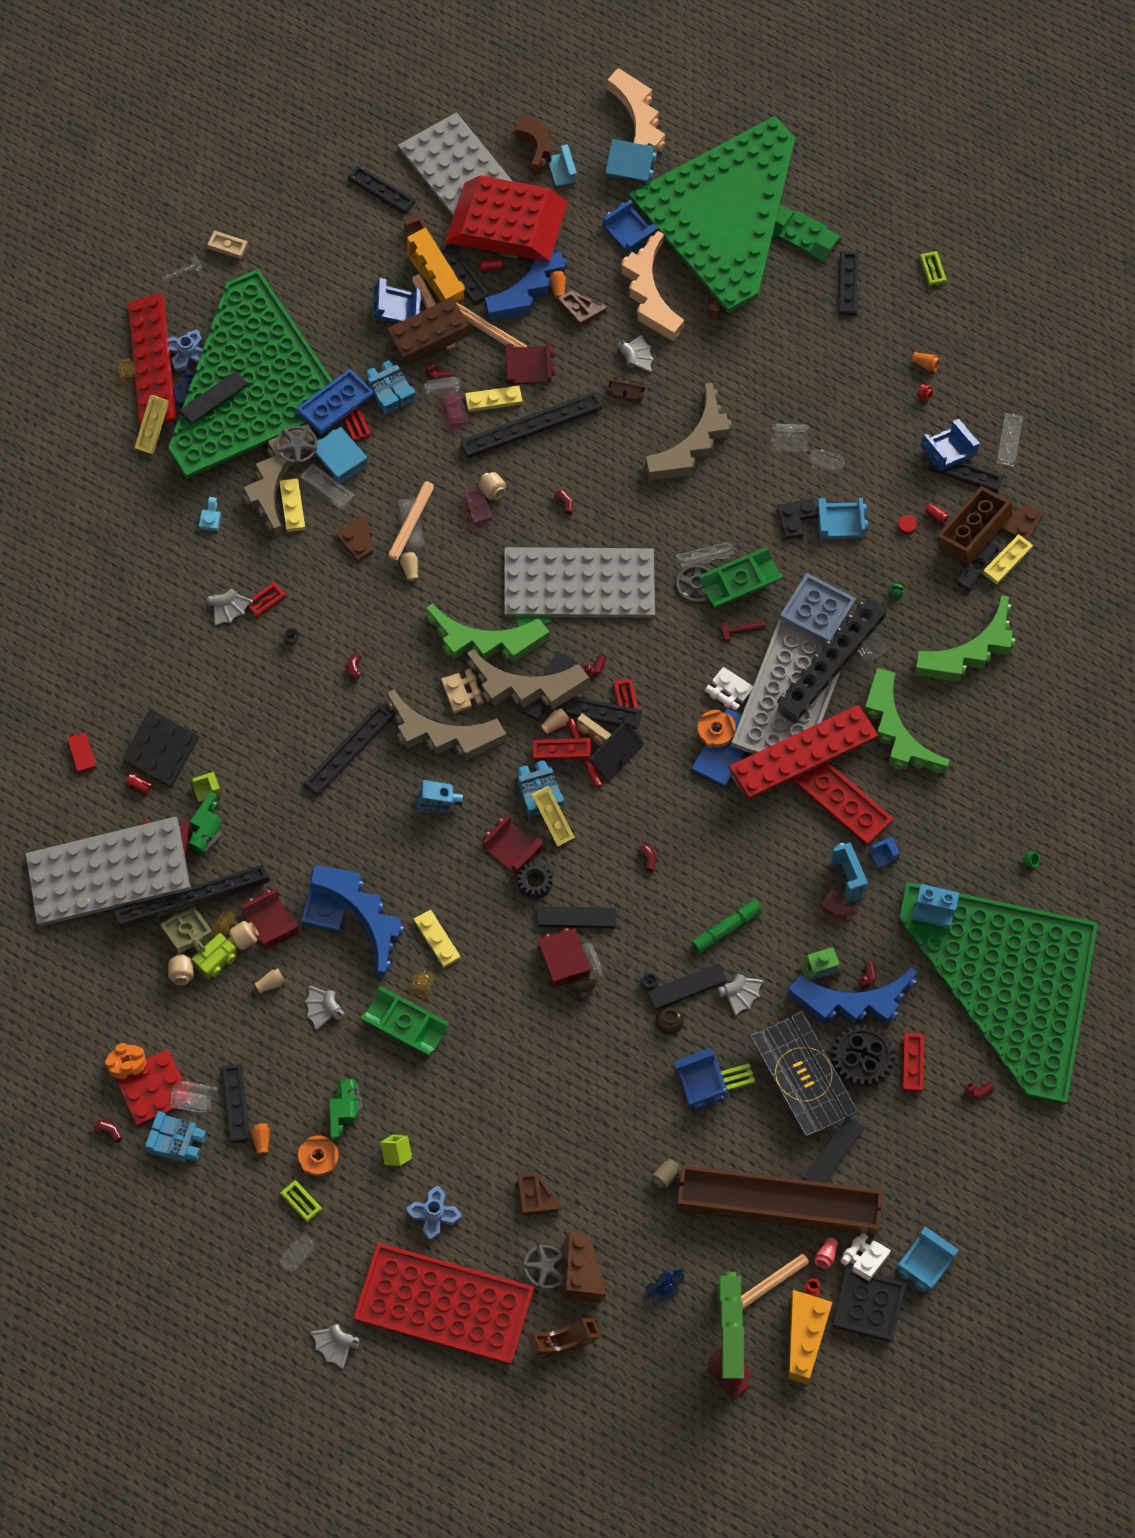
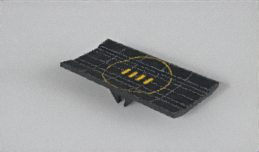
(804, 1074)

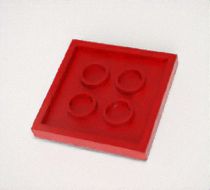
(151, 1088)

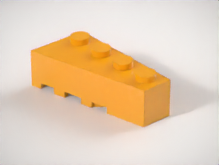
(433, 266)
(806, 1330)

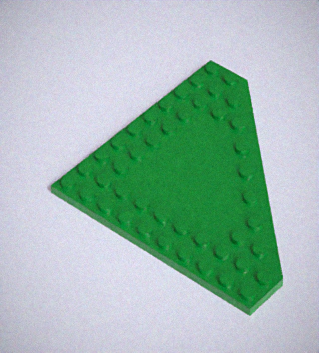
(724, 210)
(266, 349)
(1018, 981)

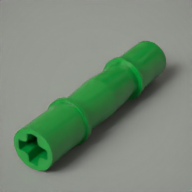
(726, 926)

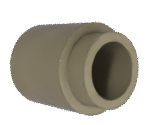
(666, 1174)

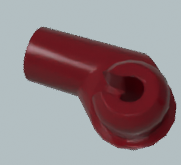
(432, 372)
(566, 499)
(351, 666)
(592, 670)
(647, 851)
(870, 976)
(978, 1093)
(108, 1127)

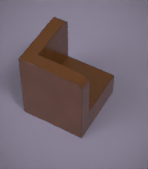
(414, 224)

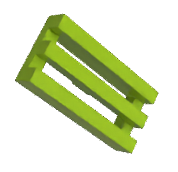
(936, 281)
(746, 1067)
(312, 1214)

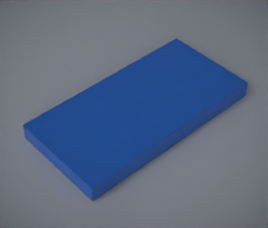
(335, 402)
(715, 762)

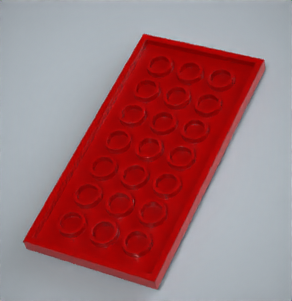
(444, 1303)

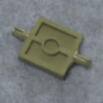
(187, 930)

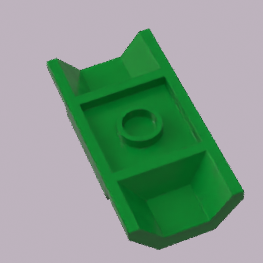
(805, 233)
(740, 577)
(405, 1022)

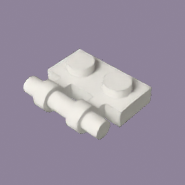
(732, 685)
(871, 1259)

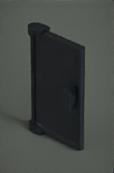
(619, 746)

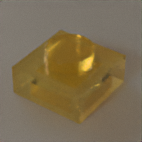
(423, 982)

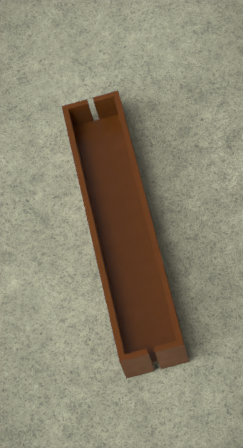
(779, 1200)

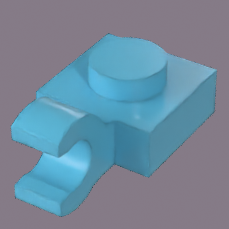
(210, 518)

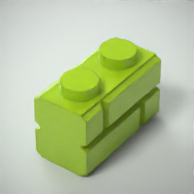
(216, 955)

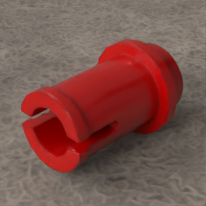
(488, 265)
(936, 513)
(139, 784)
(812, 1283)

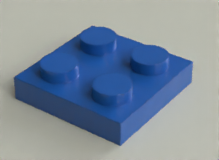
(323, 912)

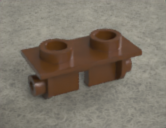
(619, 386)

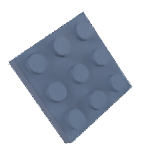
(817, 608)

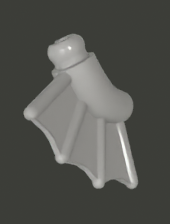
(637, 353)
(228, 606)
(740, 992)
(322, 1006)
(334, 1344)

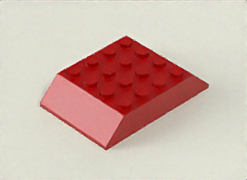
(507, 218)

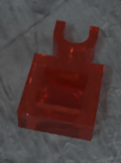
(835, 903)

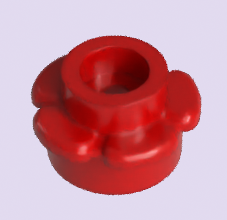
(925, 392)

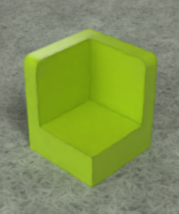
(204, 784)
(396, 1150)

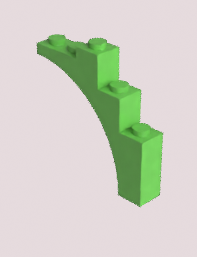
(512, 643)
(952, 663)
(891, 730)
(731, 1325)

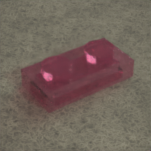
(455, 409)
(477, 505)

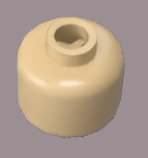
(492, 486)
(243, 935)
(180, 969)

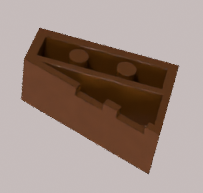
(580, 1270)

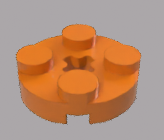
(713, 738)
(123, 1053)
(324, 1165)

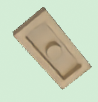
(227, 244)
(587, 726)

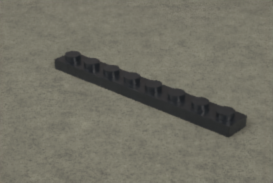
(531, 424)
(197, 895)

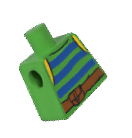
(822, 964)

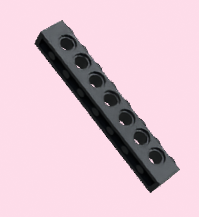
(794, 709)

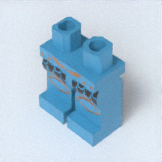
(390, 387)
(535, 781)
(174, 1138)

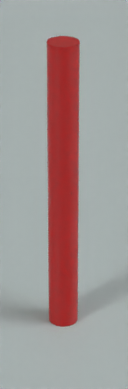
(591, 769)

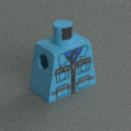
(437, 797)

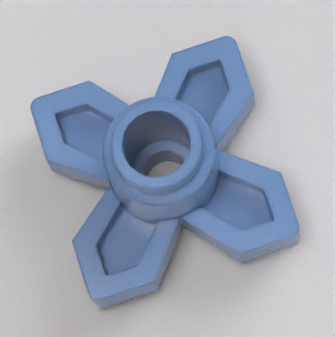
(185, 350)
(444, 1214)

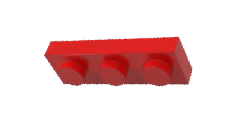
(561, 749)
(913, 1062)

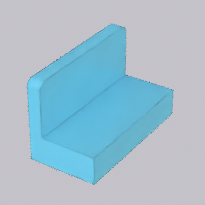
(563, 168)

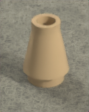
(410, 565)
(555, 721)
(270, 981)

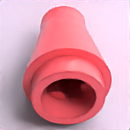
(826, 1254)

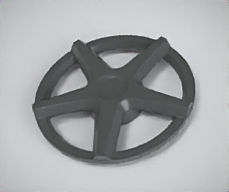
(296, 444)
(694, 584)
(544, 1266)

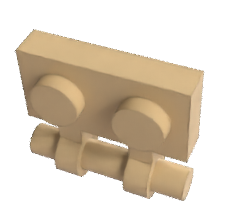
(457, 694)

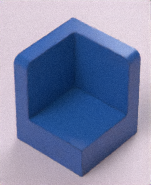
(884, 852)

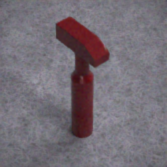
(741, 628)

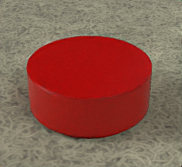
(907, 524)

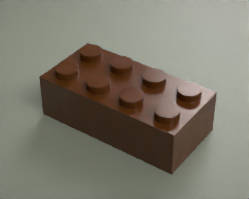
(429, 331)
(974, 525)

